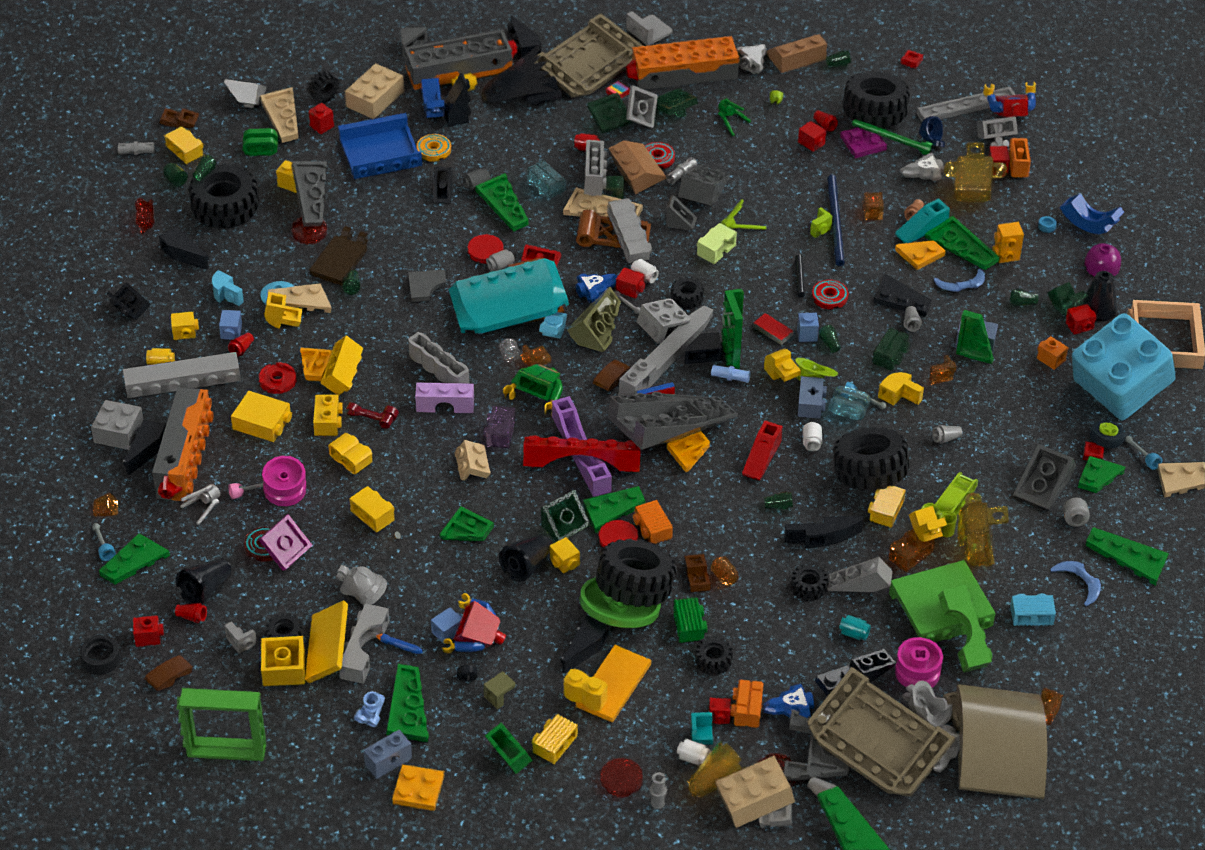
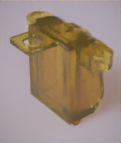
(974, 175)
(976, 530)

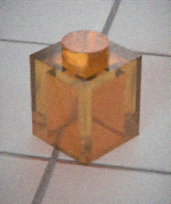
(873, 206)

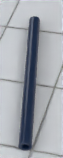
(836, 223)

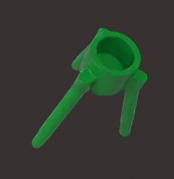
(728, 108)

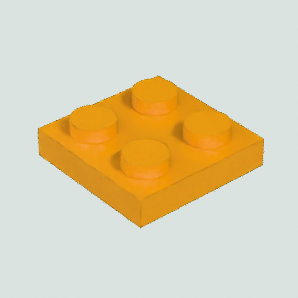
(418, 787)

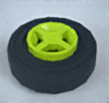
(1107, 434)

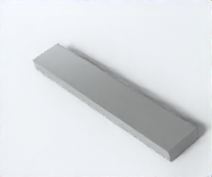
(960, 106)

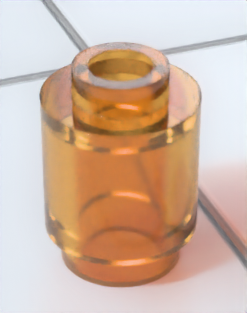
(724, 571)

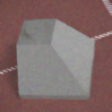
(246, 92)
(641, 107)

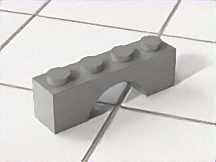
(355, 662)

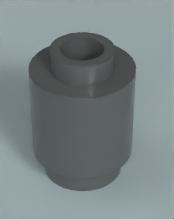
(475, 178)

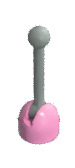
(237, 490)

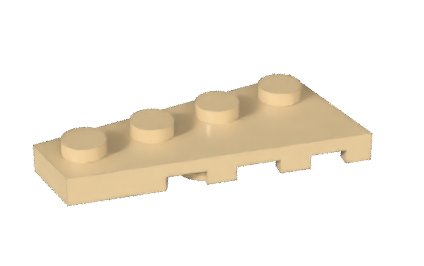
(579, 202)

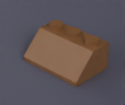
(798, 53)
(636, 165)

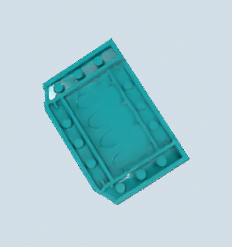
(508, 296)

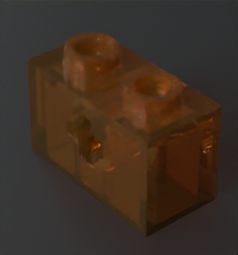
(909, 550)

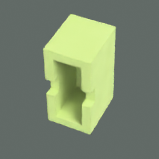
(716, 242)

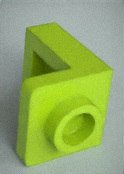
(821, 223)

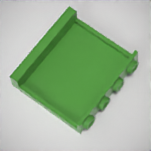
(920, 600)

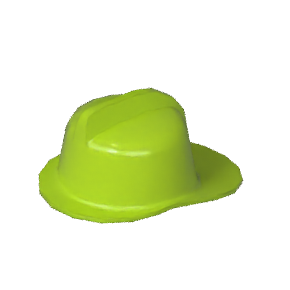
(812, 369)

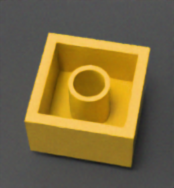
(283, 661)

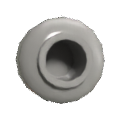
(1076, 512)

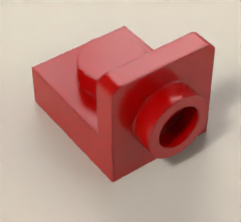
(720, 710)

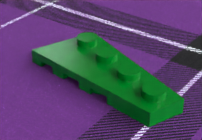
(501, 198)
(847, 823)

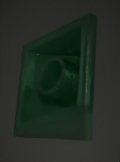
(564, 516)

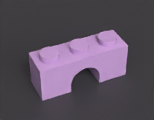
(456, 394)

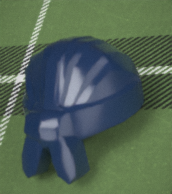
(932, 131)

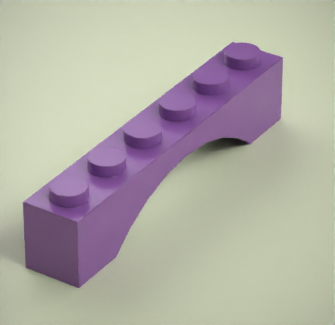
(592, 469)

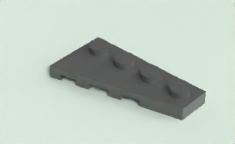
(309, 184)

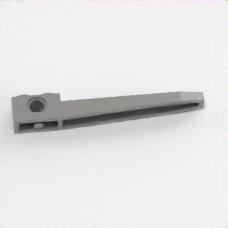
(648, 371)

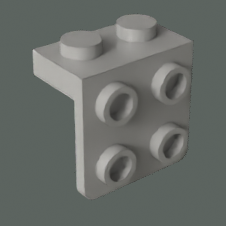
(647, 29)
(659, 316)

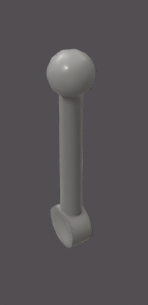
(636, 309)

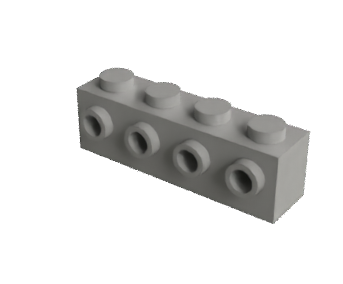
(595, 168)

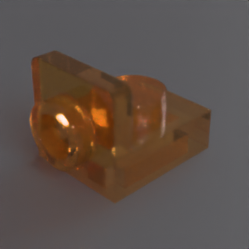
(535, 356)
(942, 372)
(1052, 704)

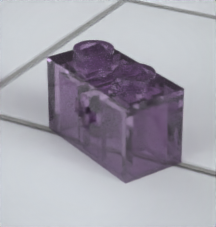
(500, 426)

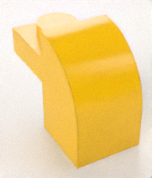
(277, 313)
(781, 365)
(898, 386)
(926, 524)

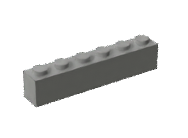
(182, 373)

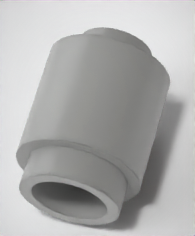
(500, 260)

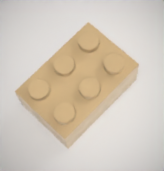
(374, 91)
(755, 791)

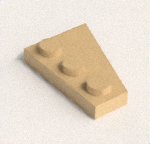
(305, 296)

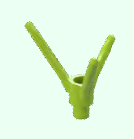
(730, 222)

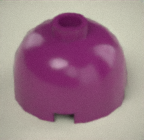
(1103, 258)

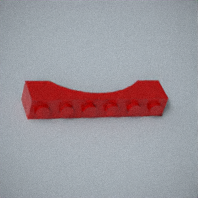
(541, 451)

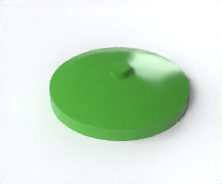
(612, 612)

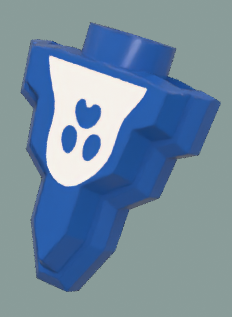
(594, 285)
(790, 700)

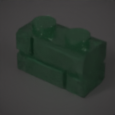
(891, 349)

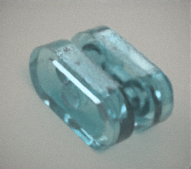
(849, 403)

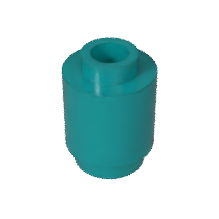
(855, 627)

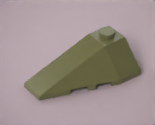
(596, 323)

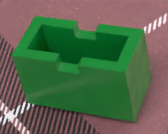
(508, 748)

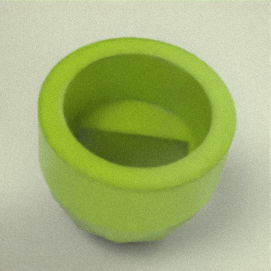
(776, 96)

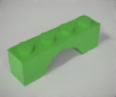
(958, 604)

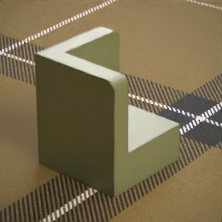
(497, 687)

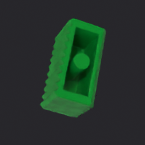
(688, 619)

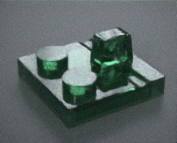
(675, 102)
(609, 112)

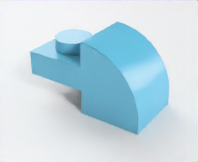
(225, 289)
(554, 325)

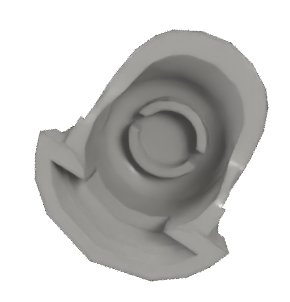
(361, 583)
(926, 705)

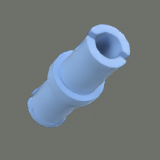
(730, 373)

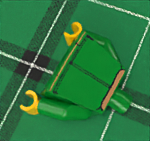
(537, 381)

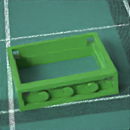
(215, 747)

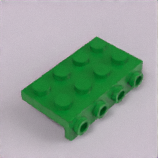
(732, 326)

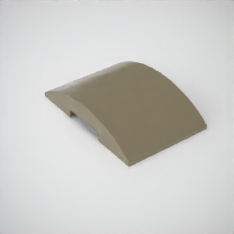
(1001, 742)

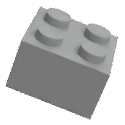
(116, 424)

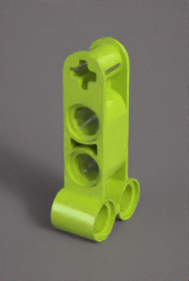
(952, 501)

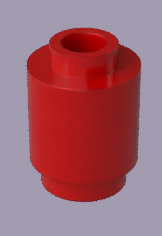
(580, 140)

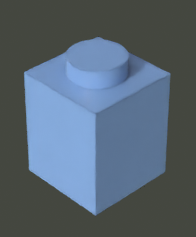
(230, 324)
(807, 327)
(445, 624)

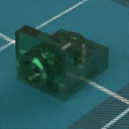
(615, 184)

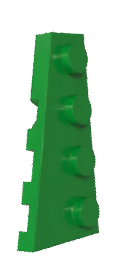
(962, 242)
(1136, 556)
(408, 705)

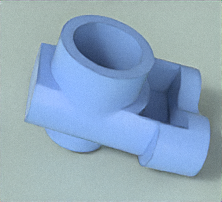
(370, 711)

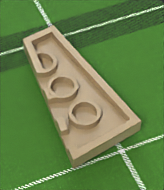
(282, 113)
(1181, 477)

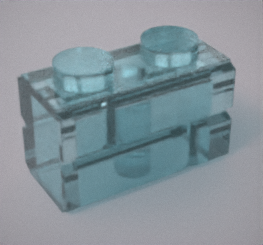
(545, 179)

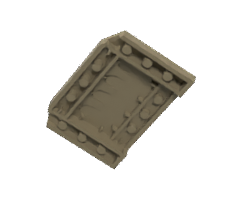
(589, 57)
(878, 735)

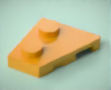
(920, 253)
(314, 362)
(688, 449)

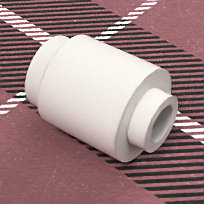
(649, 271)
(812, 436)
(692, 752)

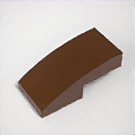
(176, 119)
(610, 375)
(697, 573)
(166, 673)

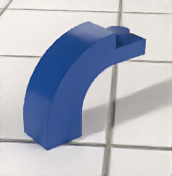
(431, 98)
(1087, 218)

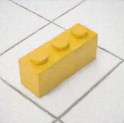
(342, 365)

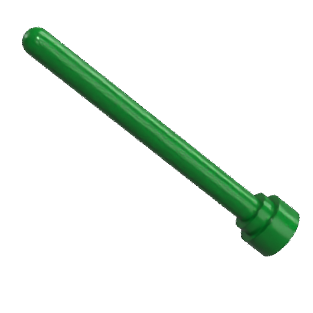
(924, 147)

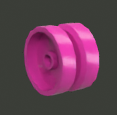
(284, 481)
(918, 661)

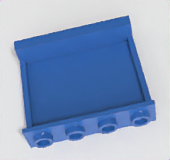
(379, 146)

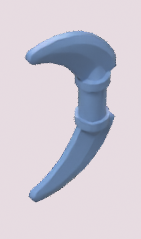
(958, 286)
(1075, 567)

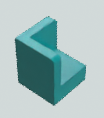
(701, 728)

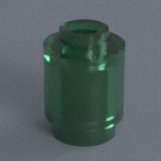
(175, 174)

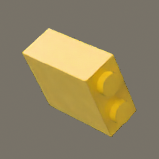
(261, 416)

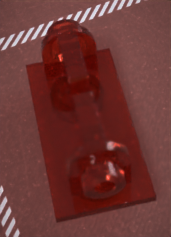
(144, 214)

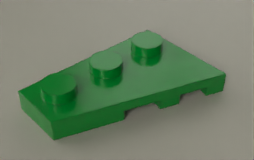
(973, 338)
(134, 556)

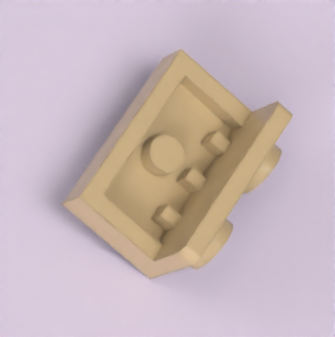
(472, 460)

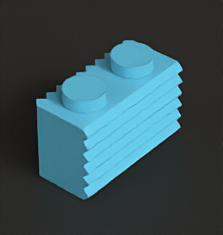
(1033, 609)

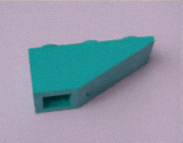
(923, 221)

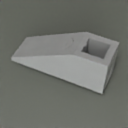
(863, 577)

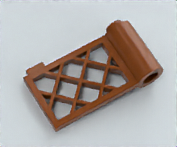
(589, 231)

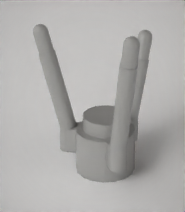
(207, 495)

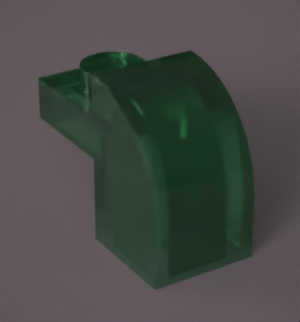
(1064, 298)

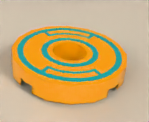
(442, 145)

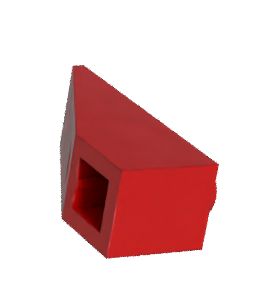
(763, 450)

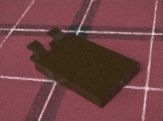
(340, 257)

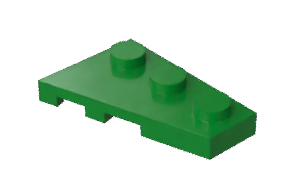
(612, 506)

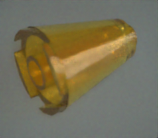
(717, 765)

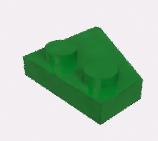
(1098, 474)
(467, 526)

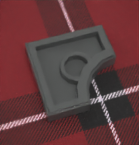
(424, 283)

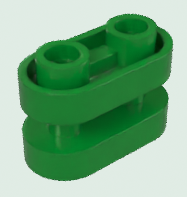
(260, 142)

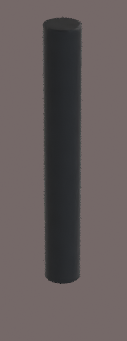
(799, 276)

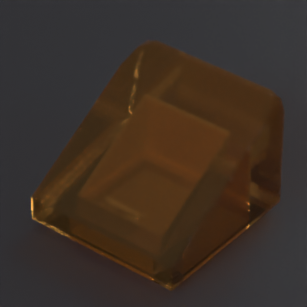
(105, 506)

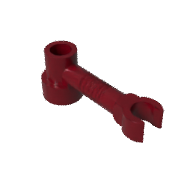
(386, 417)

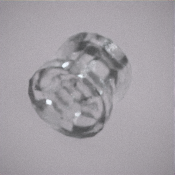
(509, 350)

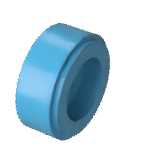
(1047, 224)

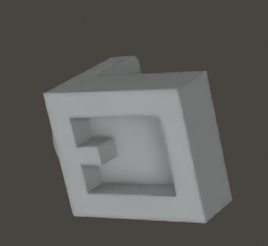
(238, 639)

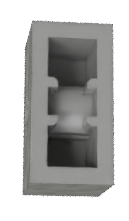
(997, 127)

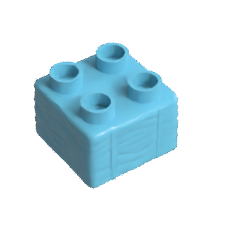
(1123, 366)

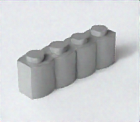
(629, 230)
(436, 360)

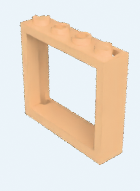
(1176, 310)

